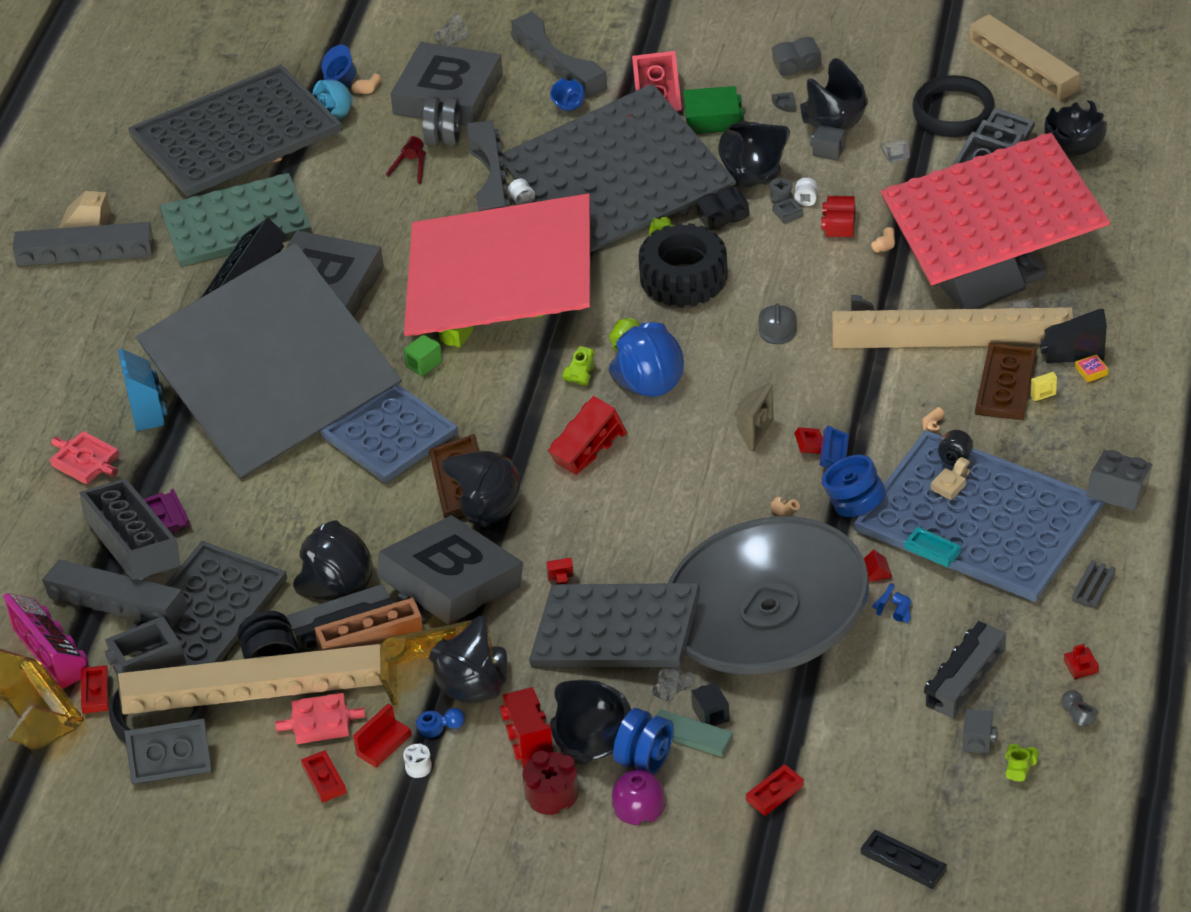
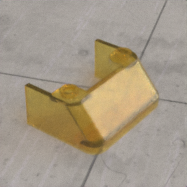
(413, 647)
(37, 700)

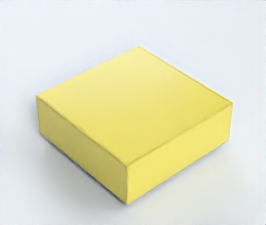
(1043, 386)

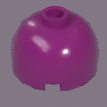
(638, 797)

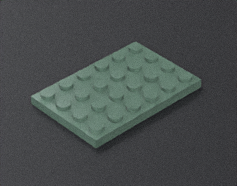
(215, 221)

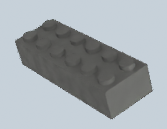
(130, 529)

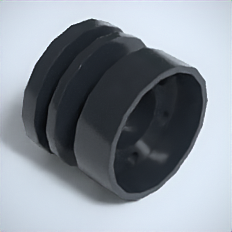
(266, 635)

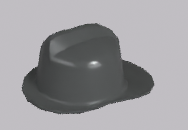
(777, 324)

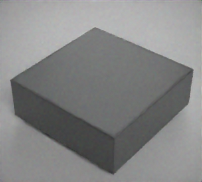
(787, 210)

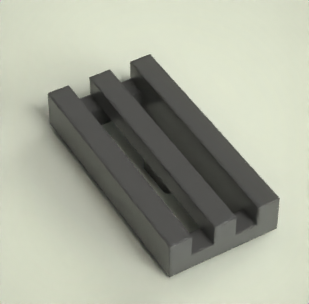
(1100, 570)

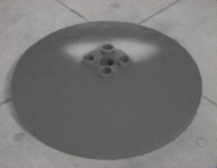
(782, 562)

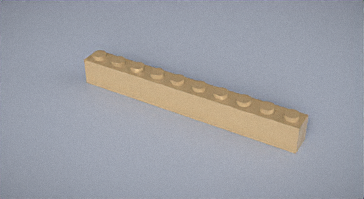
(944, 327)
(249, 679)

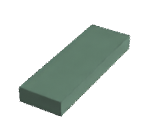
(698, 734)

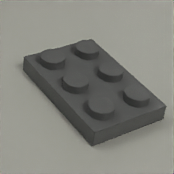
(168, 751)

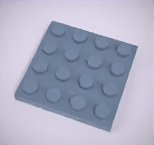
(390, 433)

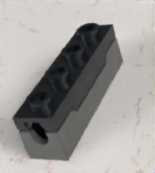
(305, 621)
(965, 669)

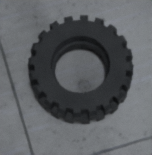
(683, 283)

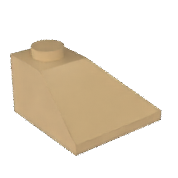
(87, 210)

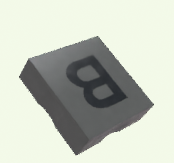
(445, 73)
(344, 264)
(449, 569)

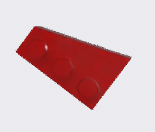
(586, 435)
(525, 724)

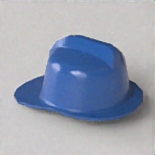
(339, 66)

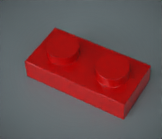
(94, 689)
(323, 776)
(774, 790)

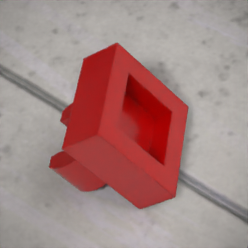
(559, 570)
(1081, 662)

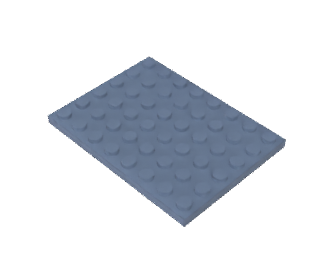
(1007, 518)

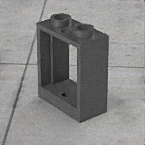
(140, 637)

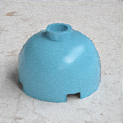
(333, 97)

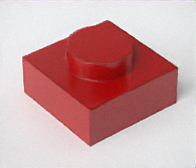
(809, 440)

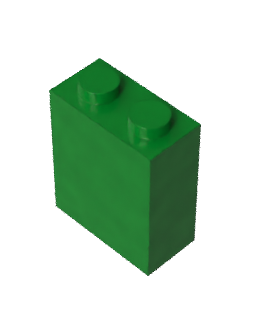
(712, 109)

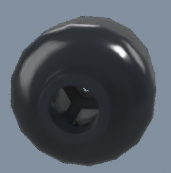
(955, 445)

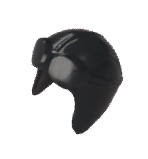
(838, 103)
(753, 151)
(487, 483)
(333, 563)
(465, 665)
(587, 719)

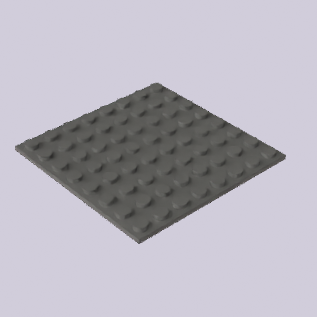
(627, 164)
(268, 360)

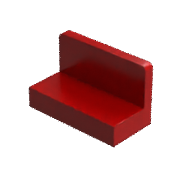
(380, 737)

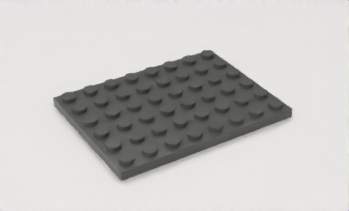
(234, 130)

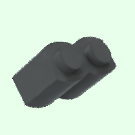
(796, 56)

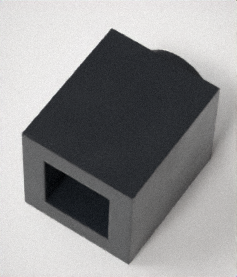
(710, 704)

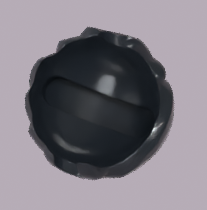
(1076, 129)

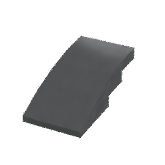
(996, 133)

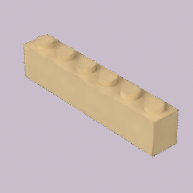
(1024, 57)

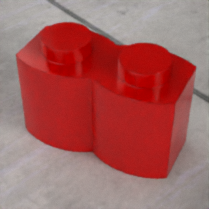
(839, 216)

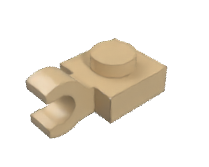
(949, 482)

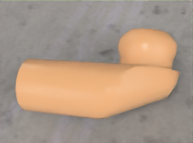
(366, 86)
(884, 242)
(930, 421)
(783, 508)

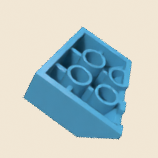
(142, 391)

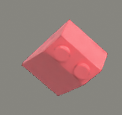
(662, 72)

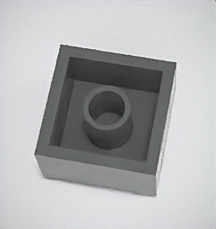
(1119, 479)

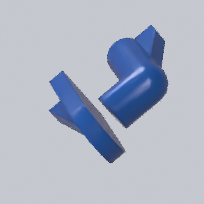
(902, 611)

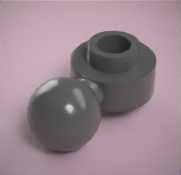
(1080, 712)

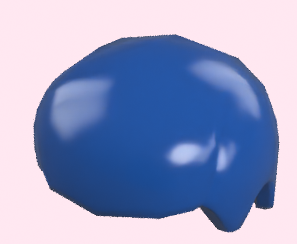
(567, 94)

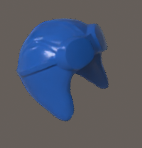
(647, 360)

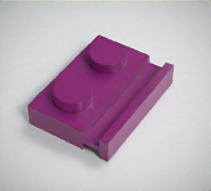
(169, 510)

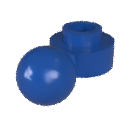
(432, 723)

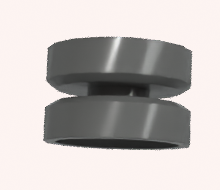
(442, 121)

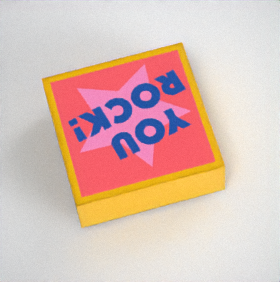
(1091, 368)

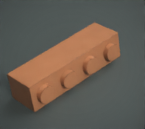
(370, 627)

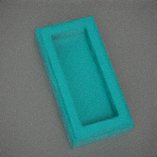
(932, 547)

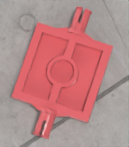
(84, 457)
(320, 718)

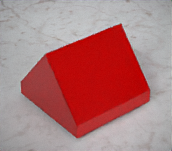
(877, 566)

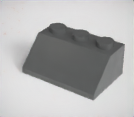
(985, 285)

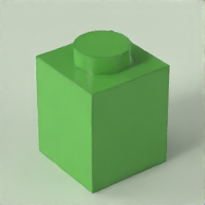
(422, 355)

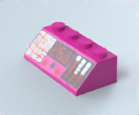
(45, 639)

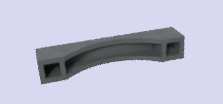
(530, 33)
(484, 147)

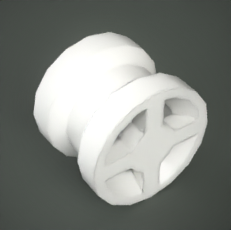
(521, 192)
(805, 192)
(417, 760)

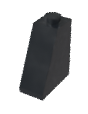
(1075, 338)

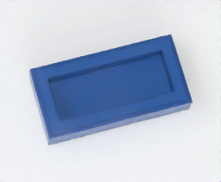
(833, 446)

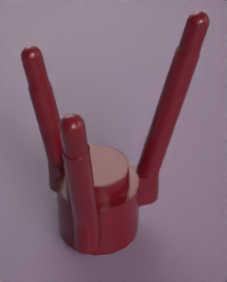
(412, 150)

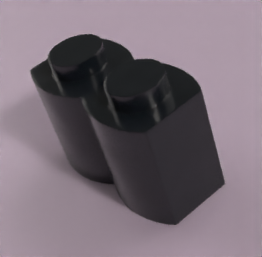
(722, 208)

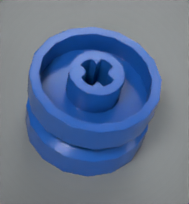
(853, 485)
(643, 741)

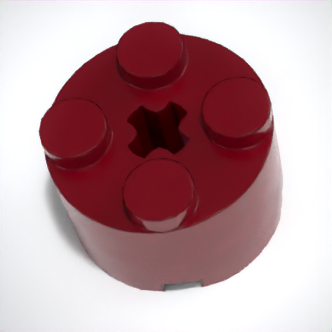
(550, 782)

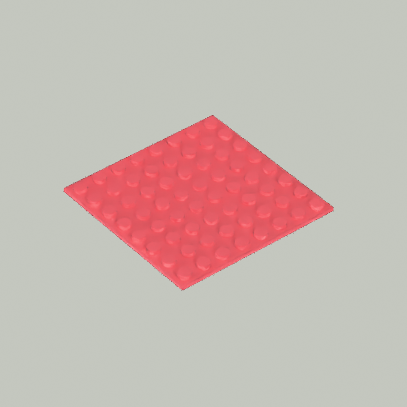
(993, 208)
(499, 265)

